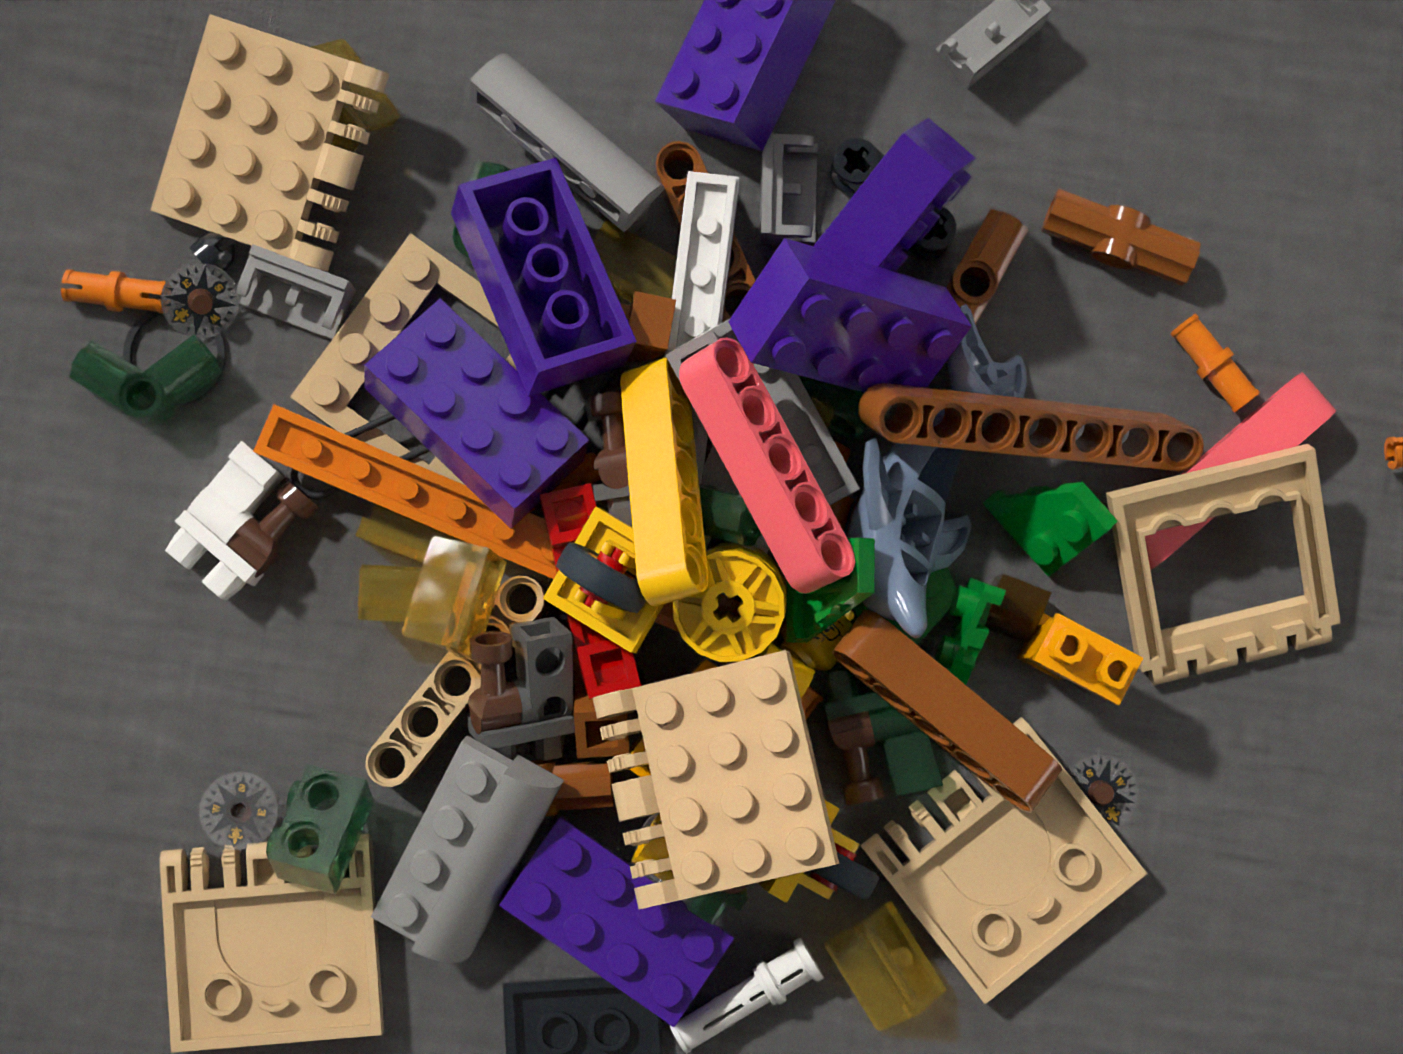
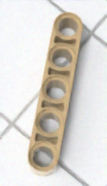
(434, 695)

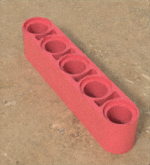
(1274, 426)
(766, 466)

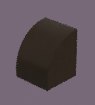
(1019, 609)

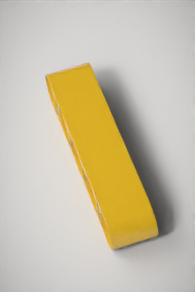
(663, 484)

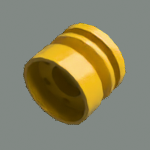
(763, 592)

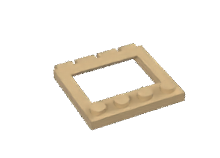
(375, 324)
(1207, 494)

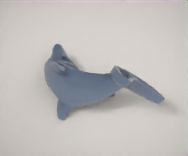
(909, 491)

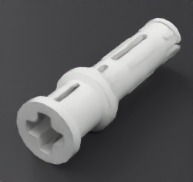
(768, 984)

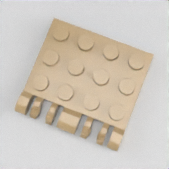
(261, 140)
(725, 776)
(1006, 880)
(268, 954)

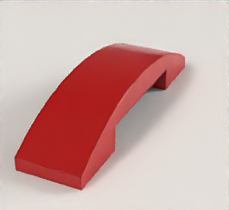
(602, 662)

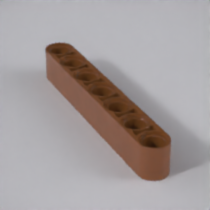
(1012, 422)

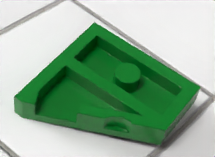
(1052, 521)
(815, 611)
(969, 633)

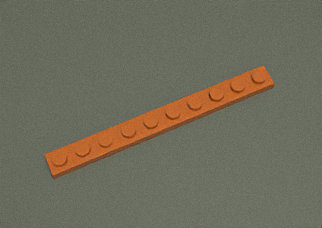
(413, 493)

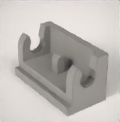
(991, 37)
(788, 189)
(294, 292)

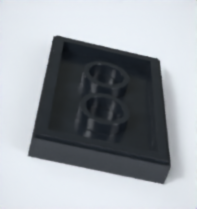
(576, 1018)

